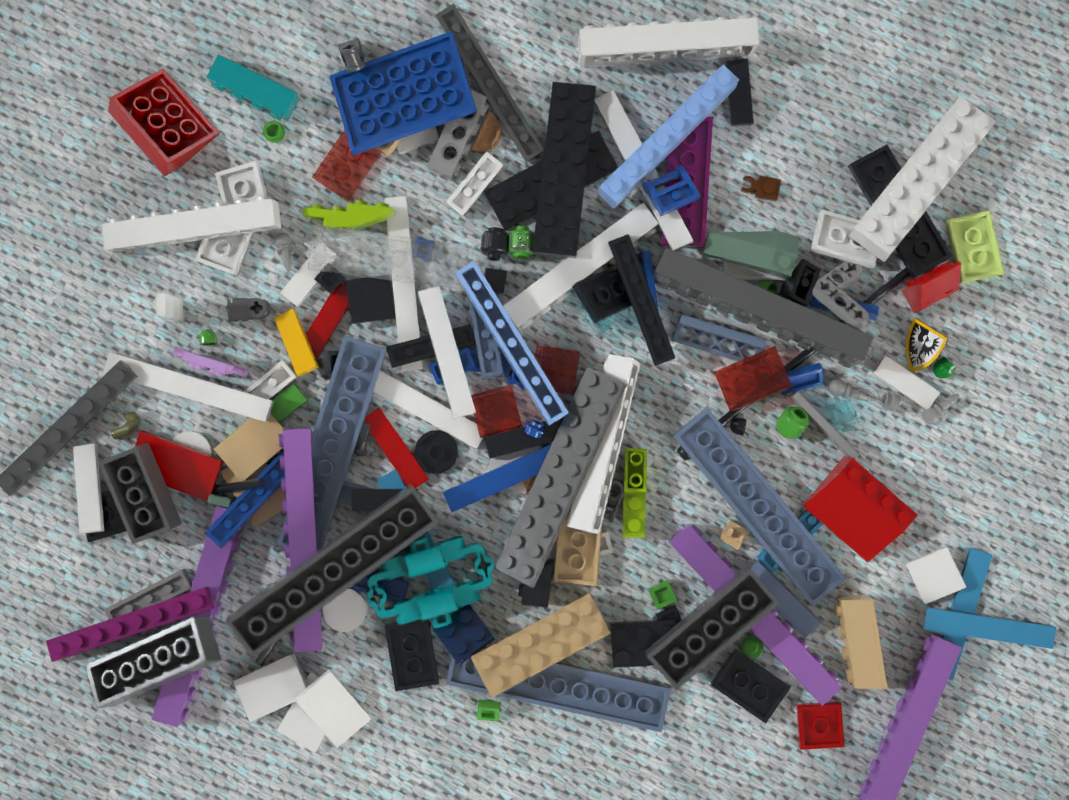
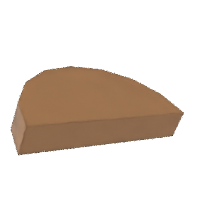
(488, 135)

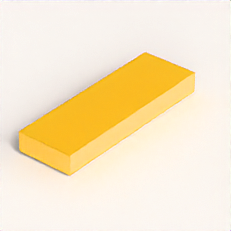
(296, 342)

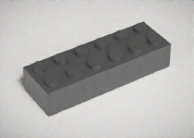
(711, 627)
(153, 662)

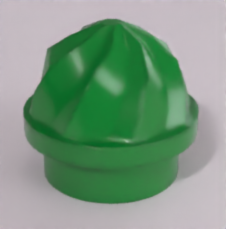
(943, 368)

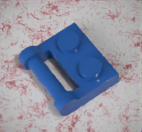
(673, 196)

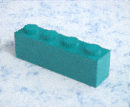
(252, 87)

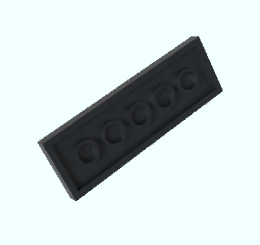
(519, 195)
(923, 245)

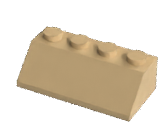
(861, 642)

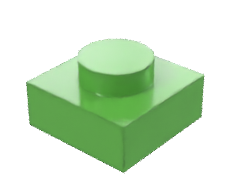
(662, 594)
(488, 710)

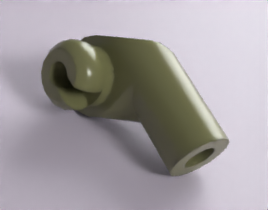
(128, 428)

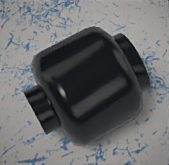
(494, 243)

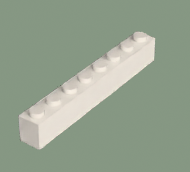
(191, 225)
(589, 261)
(592, 497)

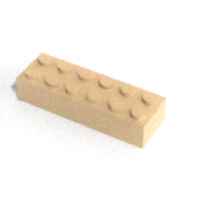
(540, 645)

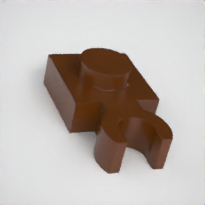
(765, 188)

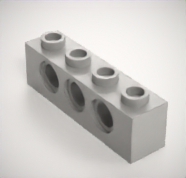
(450, 167)

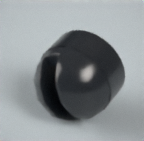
(738, 426)

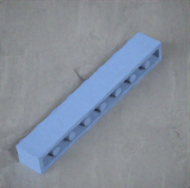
(668, 136)
(511, 343)

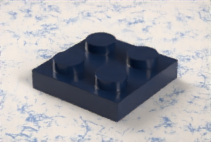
(464, 635)

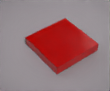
(820, 725)

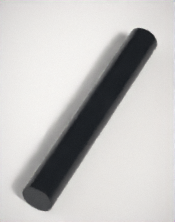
(237, 486)

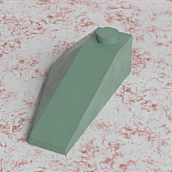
(758, 250)

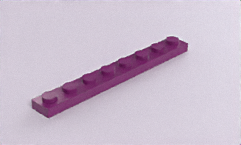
(130, 624)

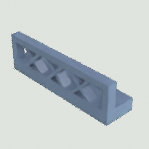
(718, 331)

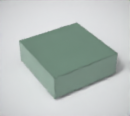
(220, 500)

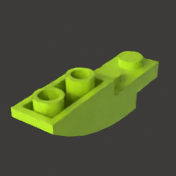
(356, 216)
(634, 493)

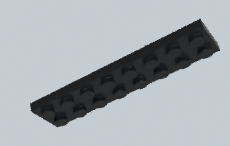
(564, 170)

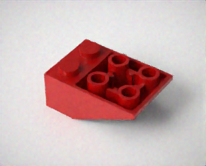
(932, 286)

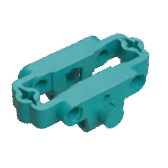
(436, 602)

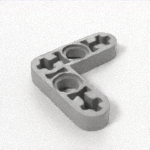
(827, 287)

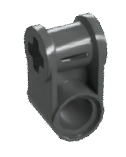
(352, 55)
(244, 309)
(613, 502)

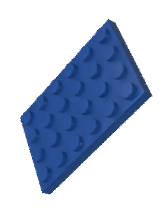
(403, 93)

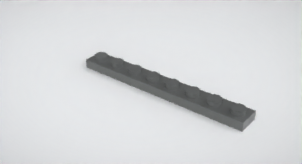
(491, 84)
(66, 427)

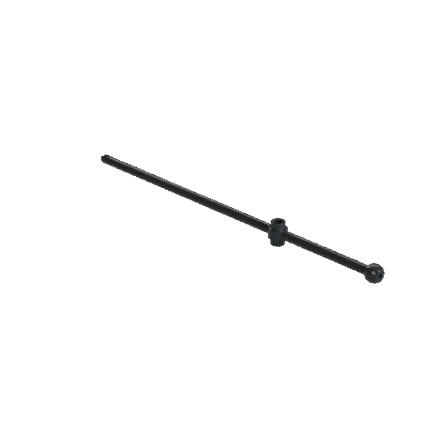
(807, 353)

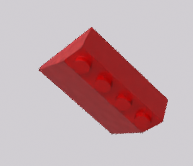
(162, 121)
(859, 509)

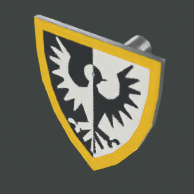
(923, 345)

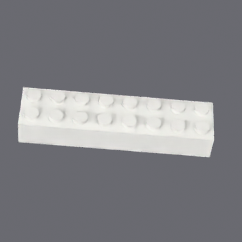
(668, 41)
(922, 179)

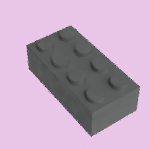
(140, 493)

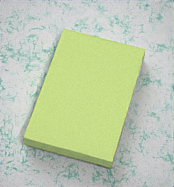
(975, 246)

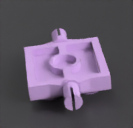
(202, 362)

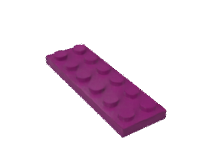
(695, 157)

